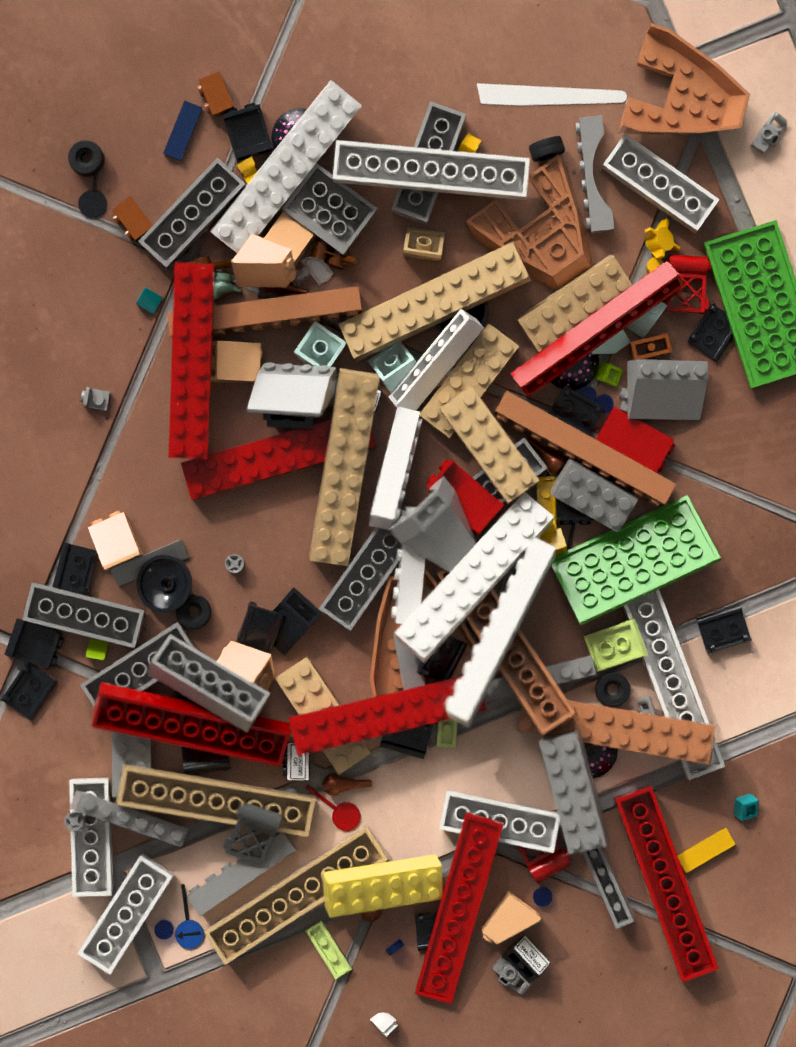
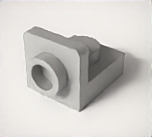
(95, 399)

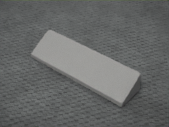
(129, 570)
(408, 666)

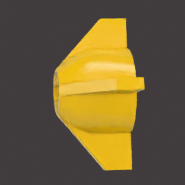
(660, 240)

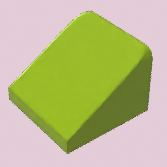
(609, 374)
(97, 649)

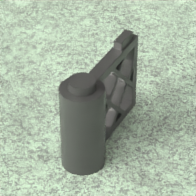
(261, 821)

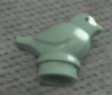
(223, 285)

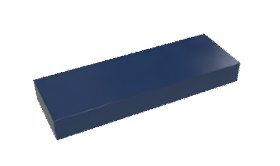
(182, 130)

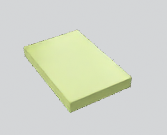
(615, 645)

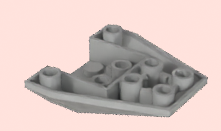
(437, 528)

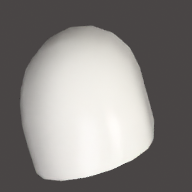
(384, 1023)

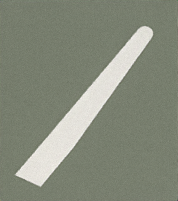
(545, 95)

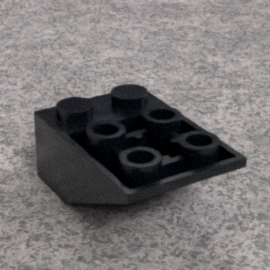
(298, 618)

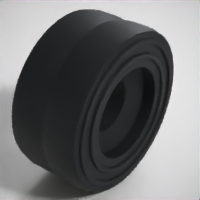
(81, 148)
(546, 148)
(203, 616)
(623, 689)

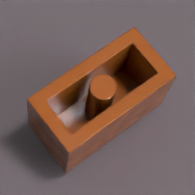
(216, 94)
(132, 218)
(650, 347)

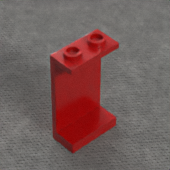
(636, 440)
(475, 500)

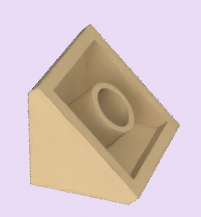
(423, 244)

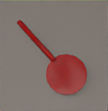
(345, 815)

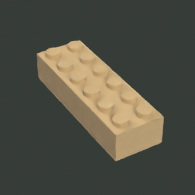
(573, 303)
(475, 369)
(489, 445)
(309, 694)

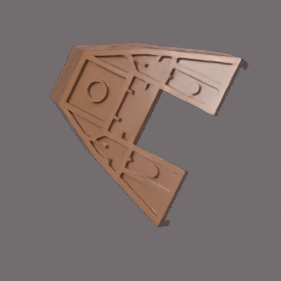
(699, 95)
(551, 244)
(385, 669)

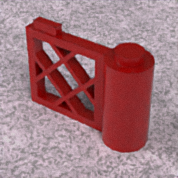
(690, 268)
(547, 863)

